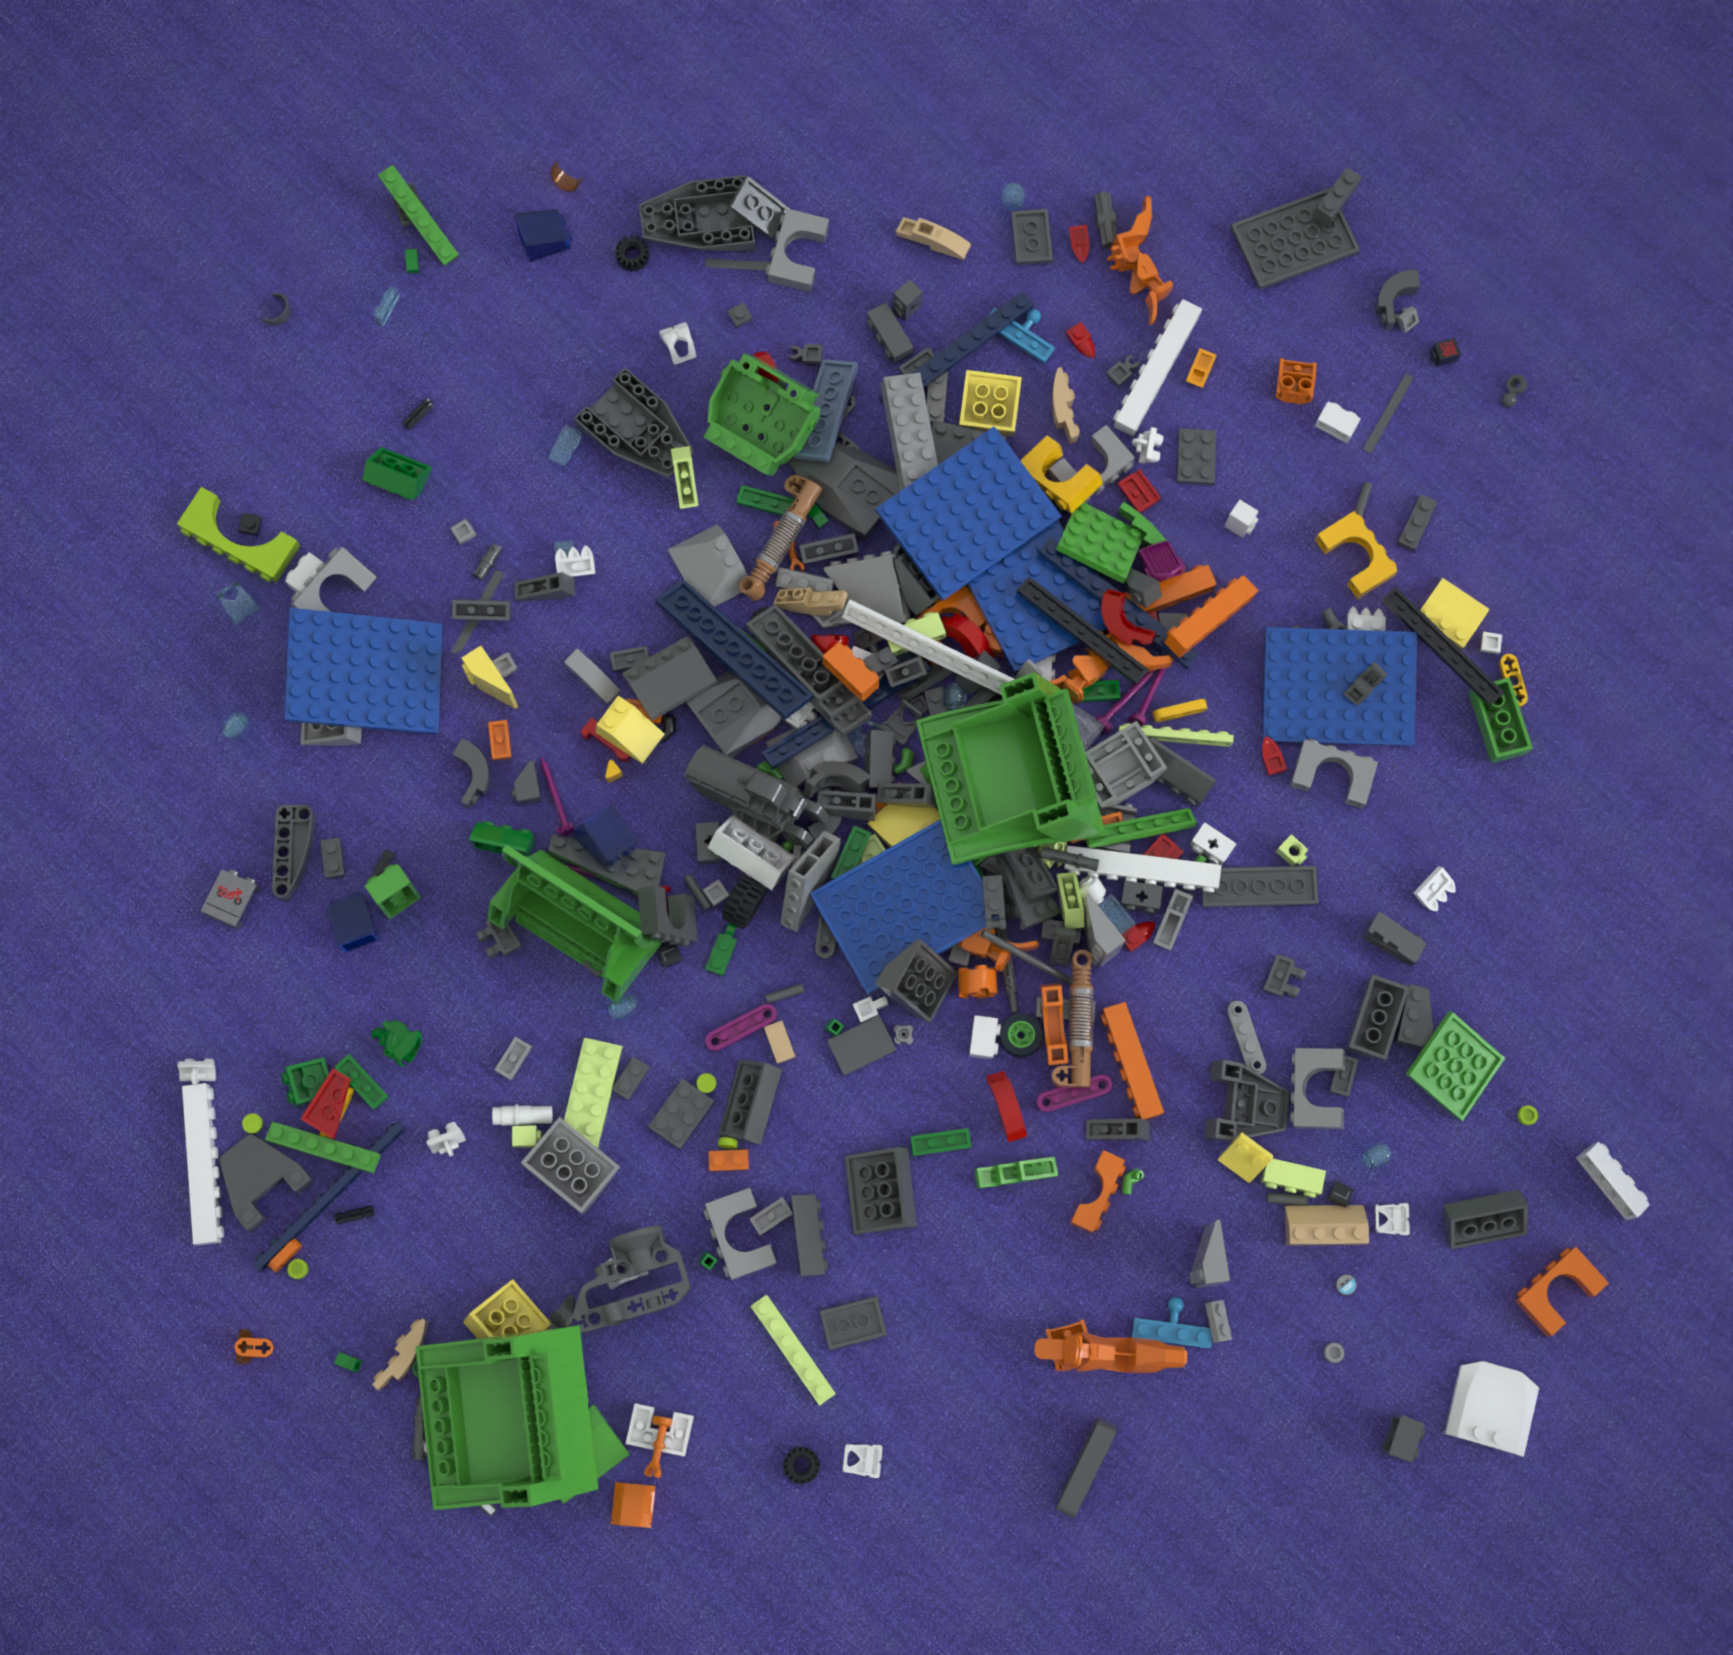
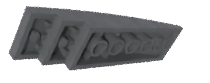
(805, 663)

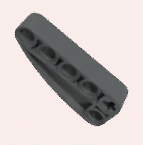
(299, 846)
(1086, 1466)

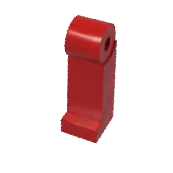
(589, 731)

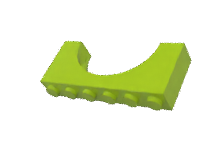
(267, 559)

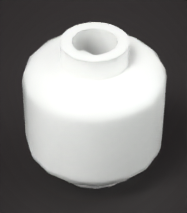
(1093, 887)

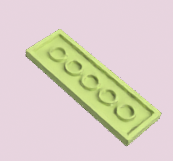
(592, 1088)

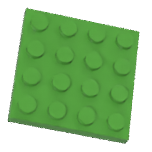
(1100, 542)
(1455, 1066)

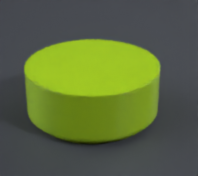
(706, 1083)
(1527, 1115)
(252, 1123)
(727, 1143)
(297, 1269)

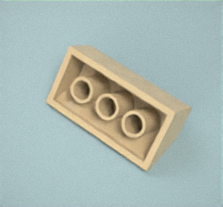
(1326, 1225)

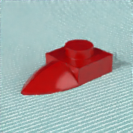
(1079, 241)
(1081, 340)
(1272, 757)
(1138, 935)

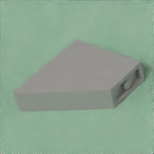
(872, 584)
(806, 876)

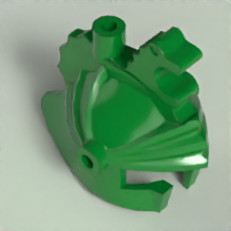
(398, 1041)

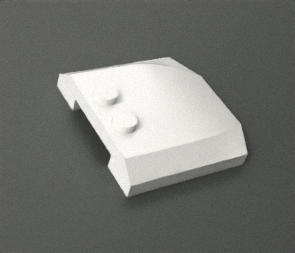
(1492, 1407)

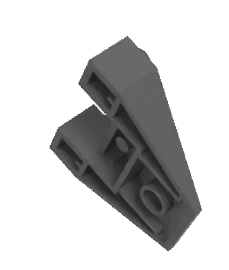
(1251, 1103)
(252, 1171)

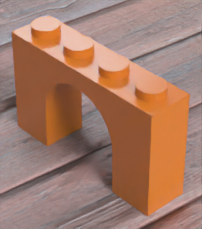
(960, 603)
(1534, 1298)

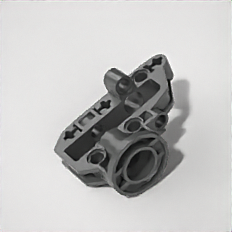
(639, 1252)

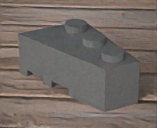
(1394, 939)
(1415, 1022)

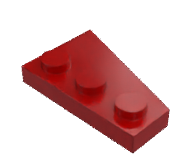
(327, 1105)

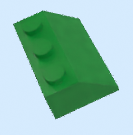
(396, 473)
(494, 838)

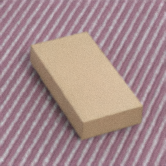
(779, 1042)

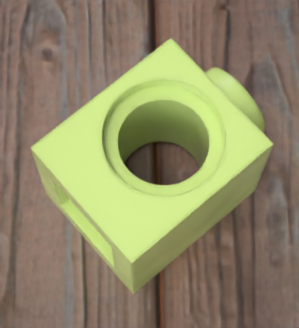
(1292, 842)
(525, 1136)

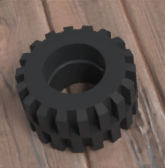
(743, 902)

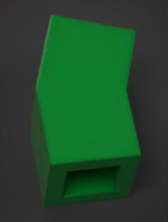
(412, 261)
(817, 517)
(828, 1027)
(704, 1257)
(348, 1362)

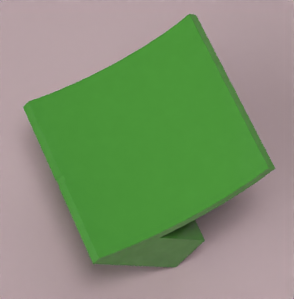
(1011, 772)
(574, 918)
(507, 1419)

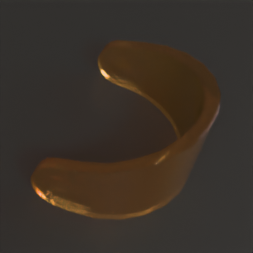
(563, 180)
(243, 1333)

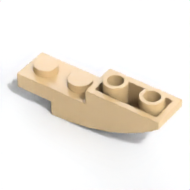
(935, 236)
(1061, 406)
(809, 602)
(406, 1347)

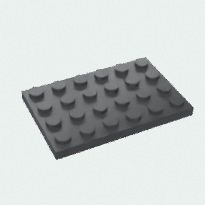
(1291, 241)

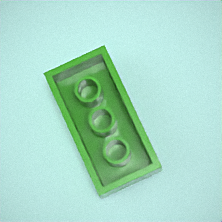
(1502, 724)
(392, 890)

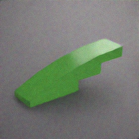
(1150, 533)
(1016, 1172)

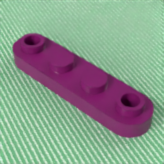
(741, 1027)
(1065, 1097)

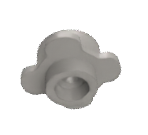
(903, 1029)

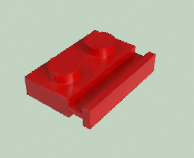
(1139, 491)
(1164, 848)

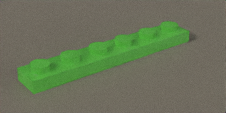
(418, 215)
(1144, 827)
(323, 1147)

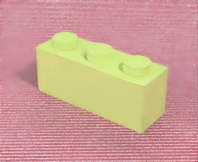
(684, 477)
(929, 626)
(1070, 900)
(1293, 1177)

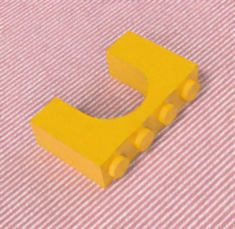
(1066, 494)
(1352, 529)

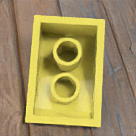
(629, 730)

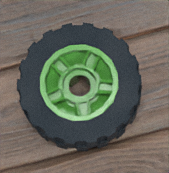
(1031, 1030)

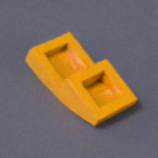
(1201, 368)

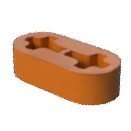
(285, 1255)
(252, 1352)

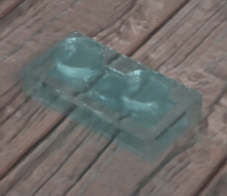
(383, 311)
(1116, 914)

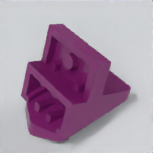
(1161, 561)

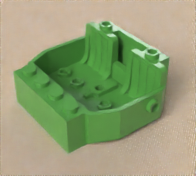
(742, 401)

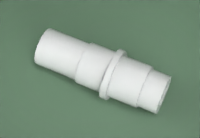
(521, 1115)

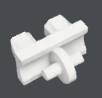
(1144, 445)
(197, 1070)
(446, 1141)

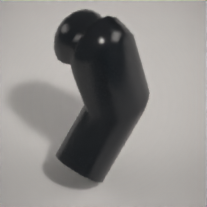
(670, 726)

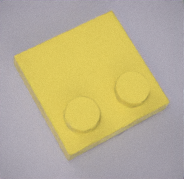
(1245, 1157)

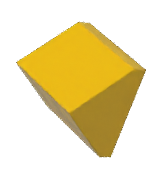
(613, 772)

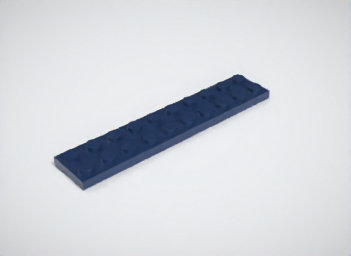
(734, 649)

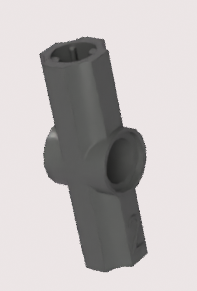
(1105, 219)

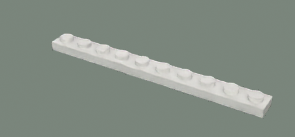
(925, 646)

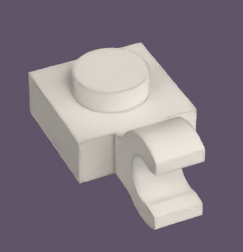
(867, 1008)

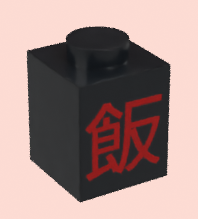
(1445, 352)

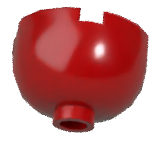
(827, 641)

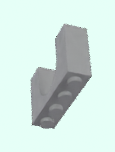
(795, 226)
(1114, 452)
(339, 563)
(1360, 770)
(1308, 1062)
(720, 1213)

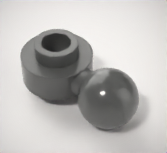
(1509, 399)

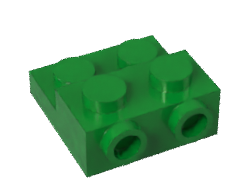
(304, 1080)

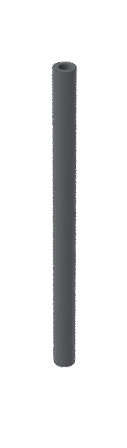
(1026, 957)

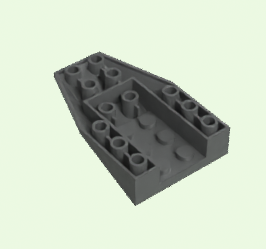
(698, 217)
(634, 425)
(851, 487)
(733, 714)

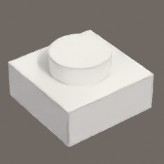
(1491, 643)

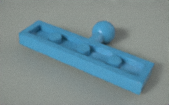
(1025, 339)
(1172, 1331)

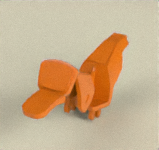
(1128, 257)
(1092, 668)
(983, 948)
(1112, 1354)

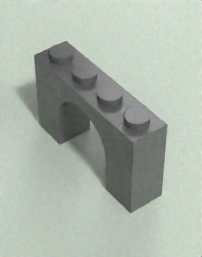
(655, 923)

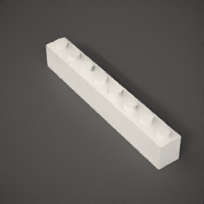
(1156, 370)
(1149, 869)
(202, 1164)

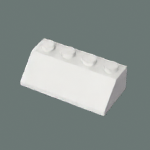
(751, 852)
(1612, 1181)

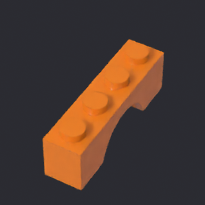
(1053, 1024)
(1108, 1169)

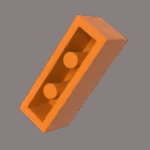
(851, 671)

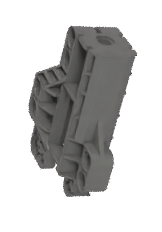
(753, 796)

